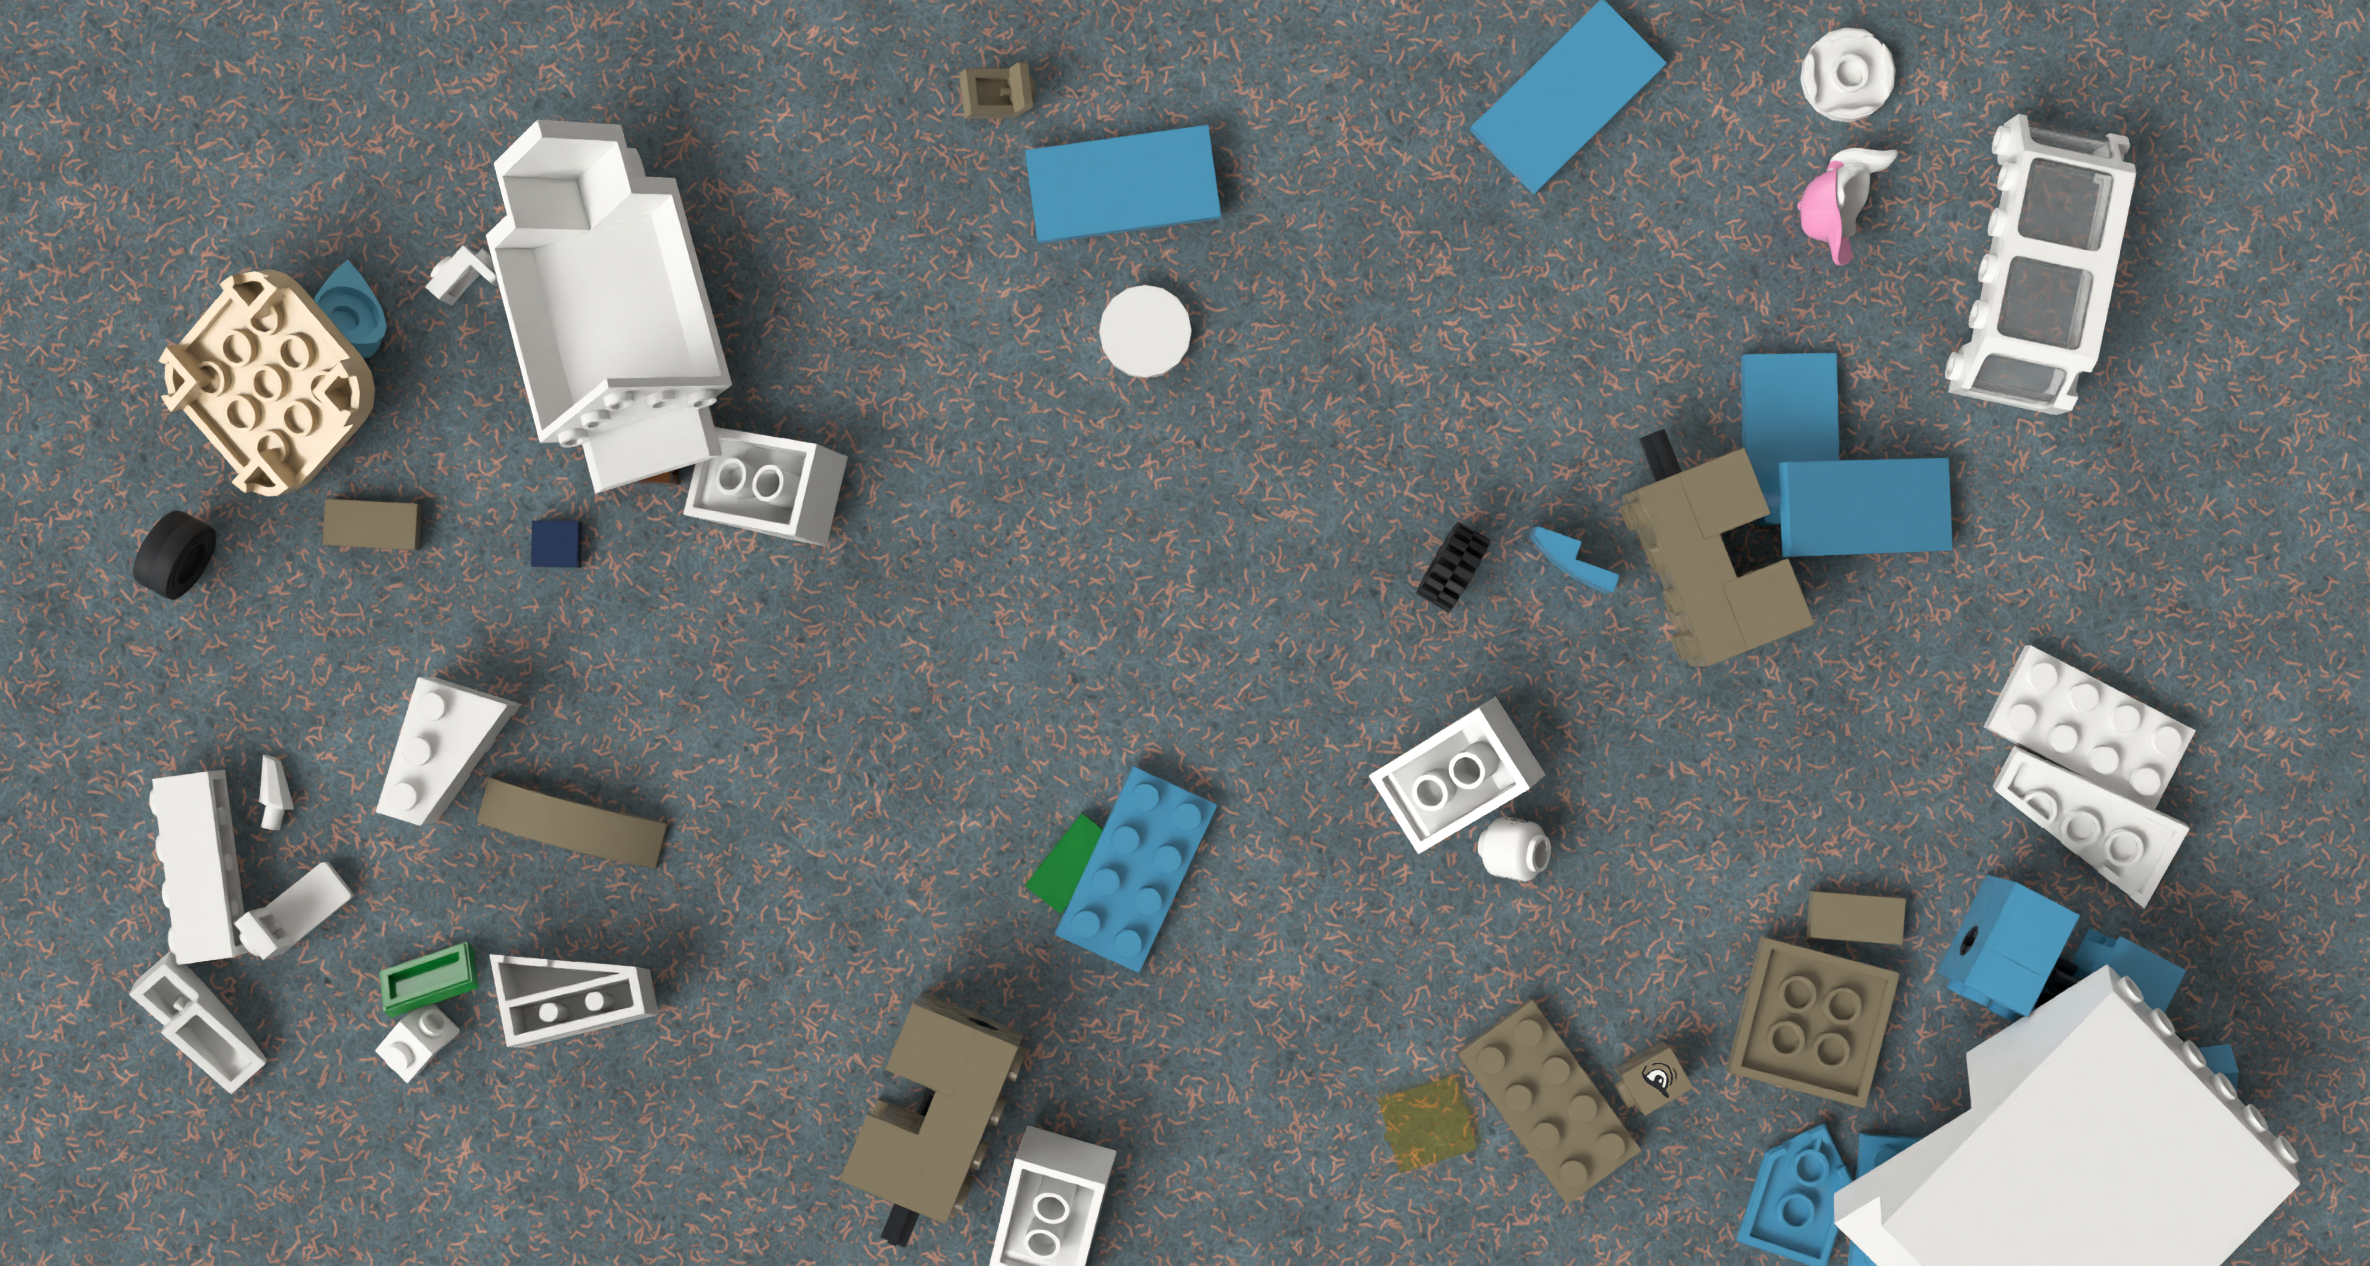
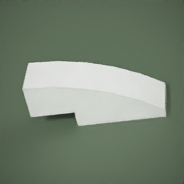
(198, 1022)

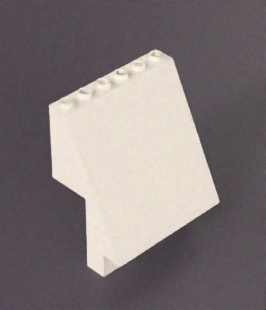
(2080, 1149)

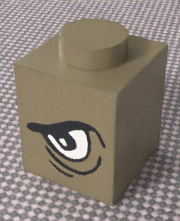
(1651, 1079)

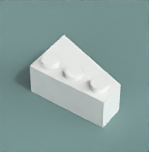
(439, 747)

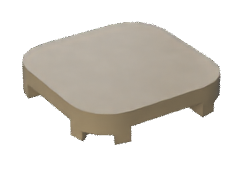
(269, 382)

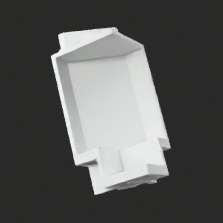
(606, 303)

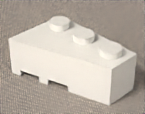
(566, 998)

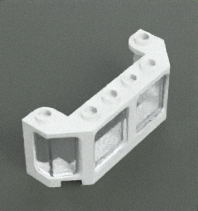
(2046, 266)

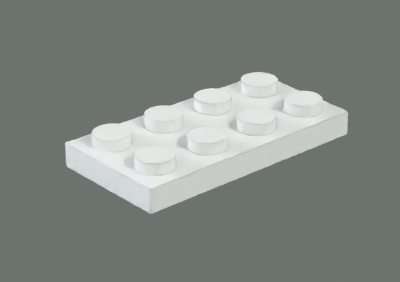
(2088, 727)

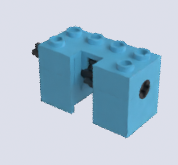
(2013, 951)

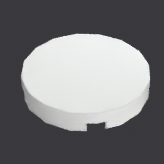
(1835, 87)
(1145, 331)

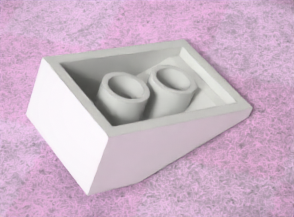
(768, 486)
(1457, 775)
(1052, 1201)

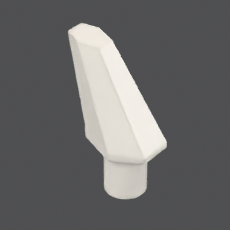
(274, 793)

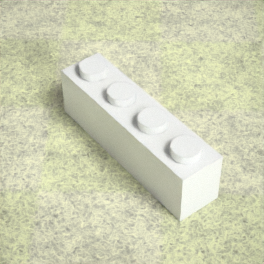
(198, 865)

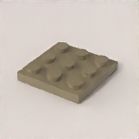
(1812, 1022)

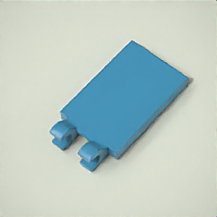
(1787, 416)

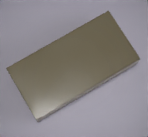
(372, 524)
(1856, 917)

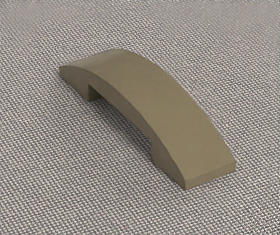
(572, 824)

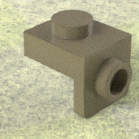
(997, 92)

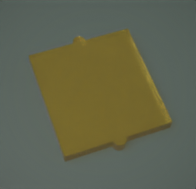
(1427, 1124)

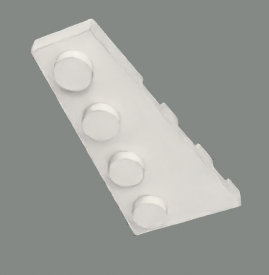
(2106, 829)

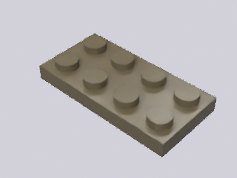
(1549, 1101)

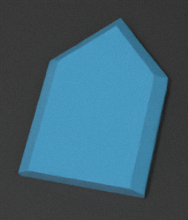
(1794, 1199)

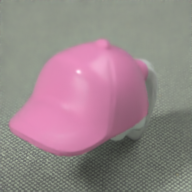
(1838, 196)

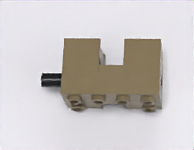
(1680, 533)
(926, 1159)

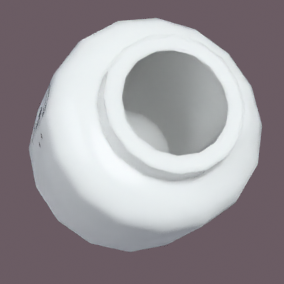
(1514, 849)

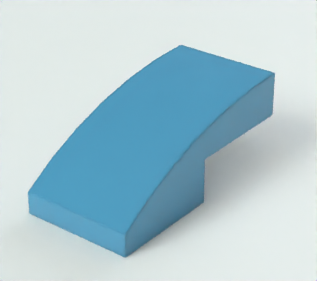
(1563, 553)

